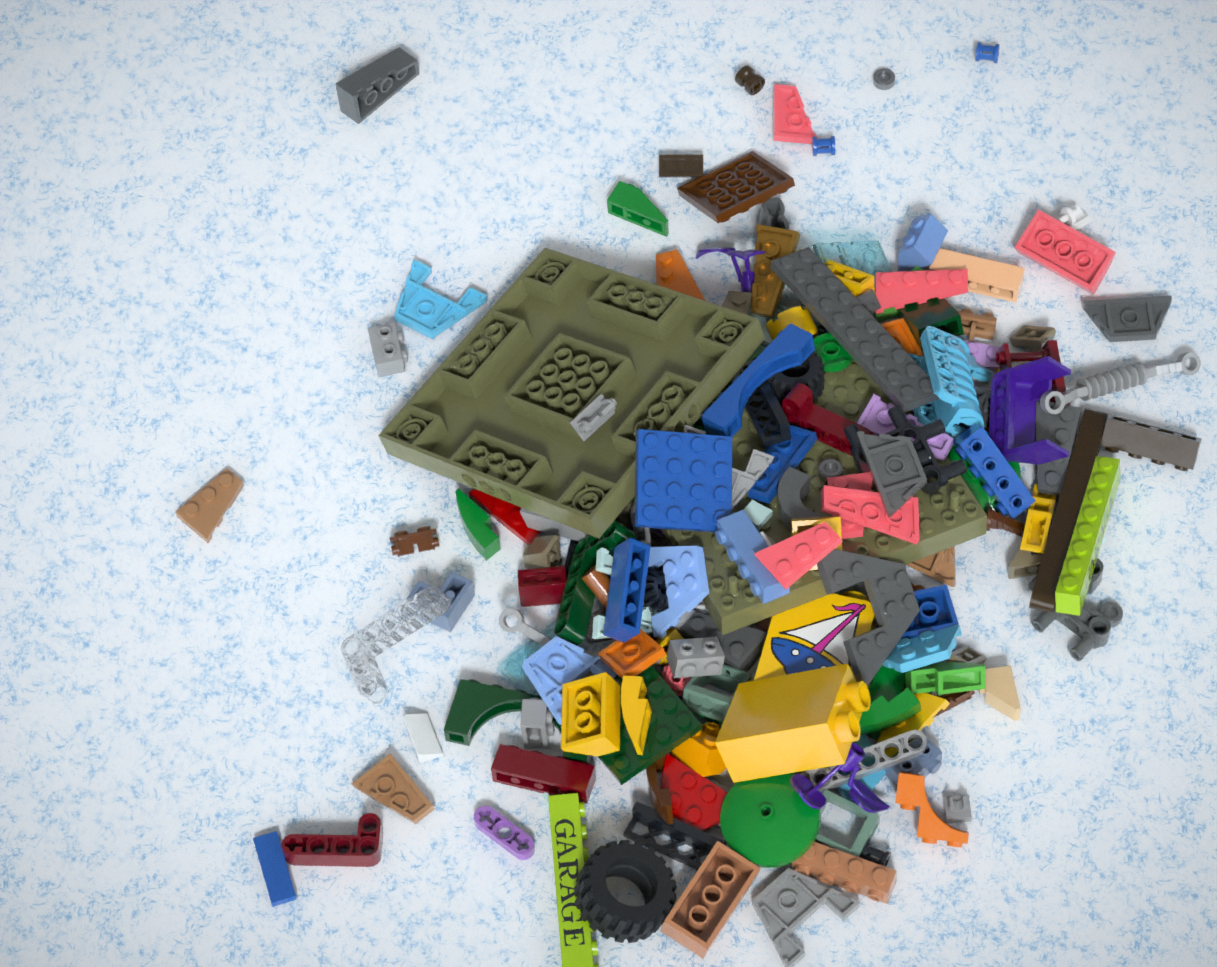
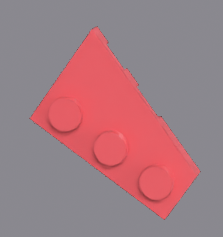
(789, 117)
(859, 481)
(799, 553)

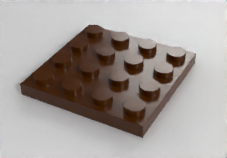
(736, 187)

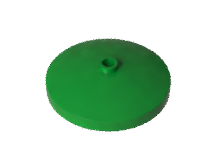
(773, 838)

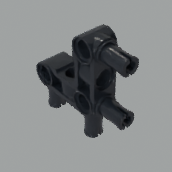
(925, 455)

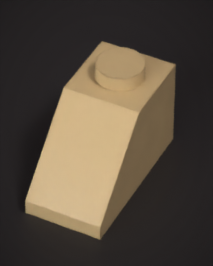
(1001, 691)

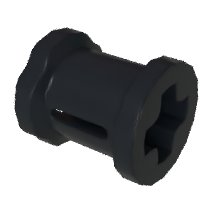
(869, 849)

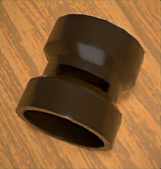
(752, 82)

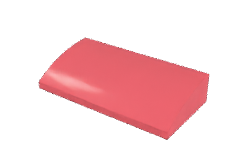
(1065, 252)

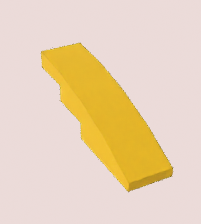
(1038, 522)

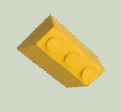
(591, 715)

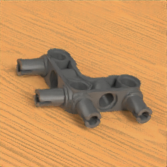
(1082, 625)

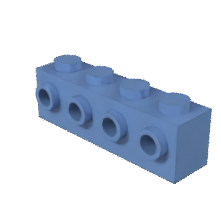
(742, 541)

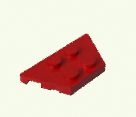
(506, 514)
(692, 796)

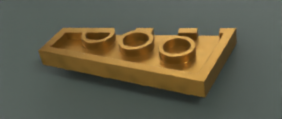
(767, 285)

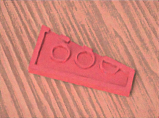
(907, 287)
(868, 510)

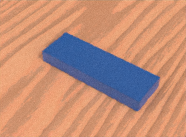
(274, 868)

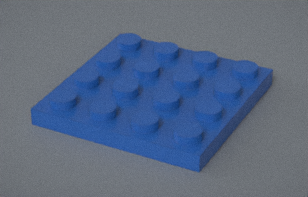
(682, 480)

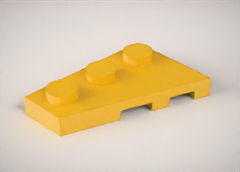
(929, 708)

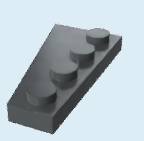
(1061, 430)

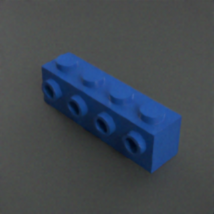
(993, 470)
(627, 590)

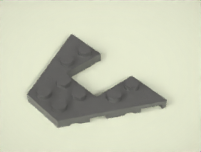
(890, 598)

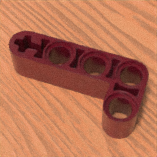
(828, 426)
(295, 846)

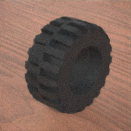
(641, 868)

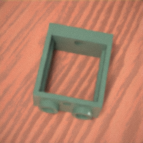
(709, 702)
(866, 832)

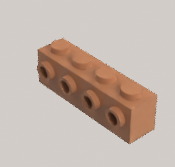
(847, 872)

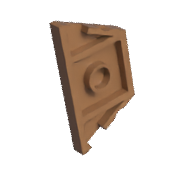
(938, 566)

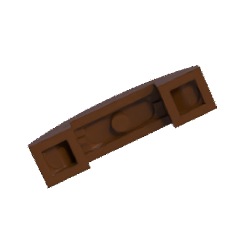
(659, 797)

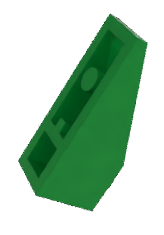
(633, 206)

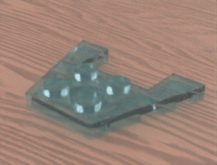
(860, 255)

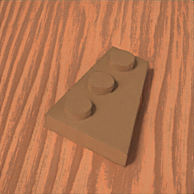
(209, 505)

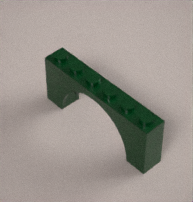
(479, 703)

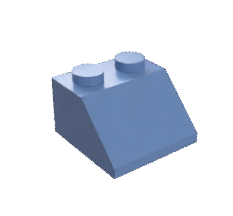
(921, 243)

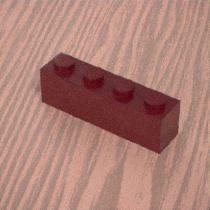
(542, 772)

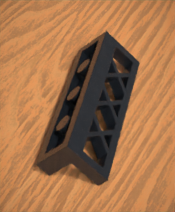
(777, 419)
(678, 830)

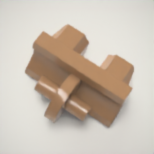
(978, 326)

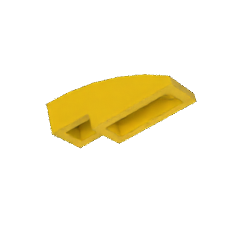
(635, 710)

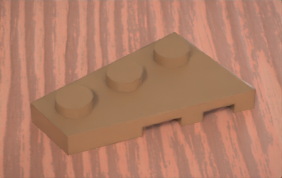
(394, 789)

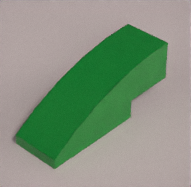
(477, 526)
(888, 714)

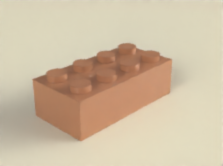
(710, 899)

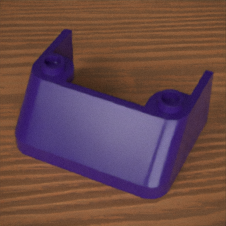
(1014, 411)

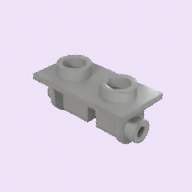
(593, 416)

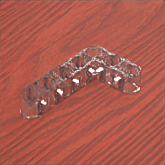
(383, 627)

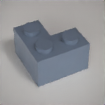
(461, 594)

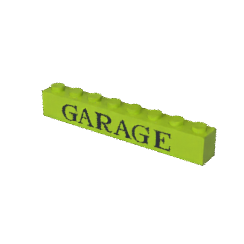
(1087, 536)
(568, 860)

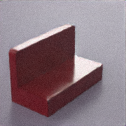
(541, 586)

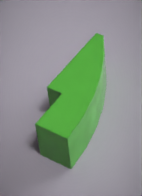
(946, 678)

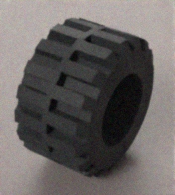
(809, 373)

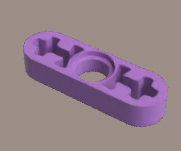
(501, 822)

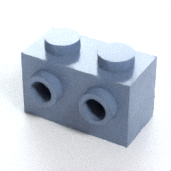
(924, 764)

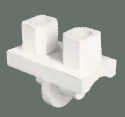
(1073, 217)

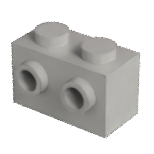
(386, 349)
(695, 657)
(536, 724)

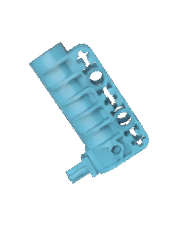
(951, 374)

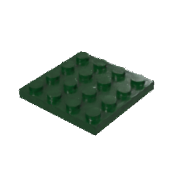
(668, 728)

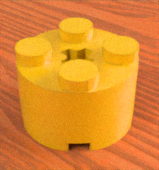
(795, 316)

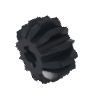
(655, 592)

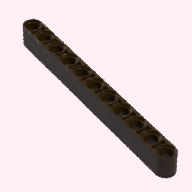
(1068, 508)

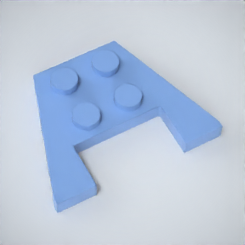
(684, 581)
(559, 664)

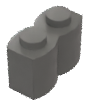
(773, 214)

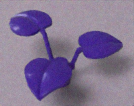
(747, 277)
(859, 792)

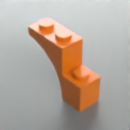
(931, 827)

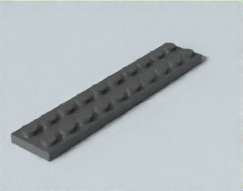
(855, 329)

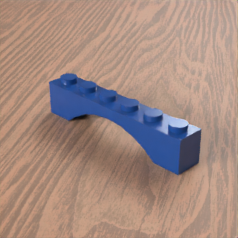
(786, 351)

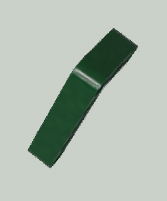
(577, 596)

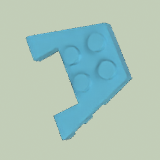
(429, 311)

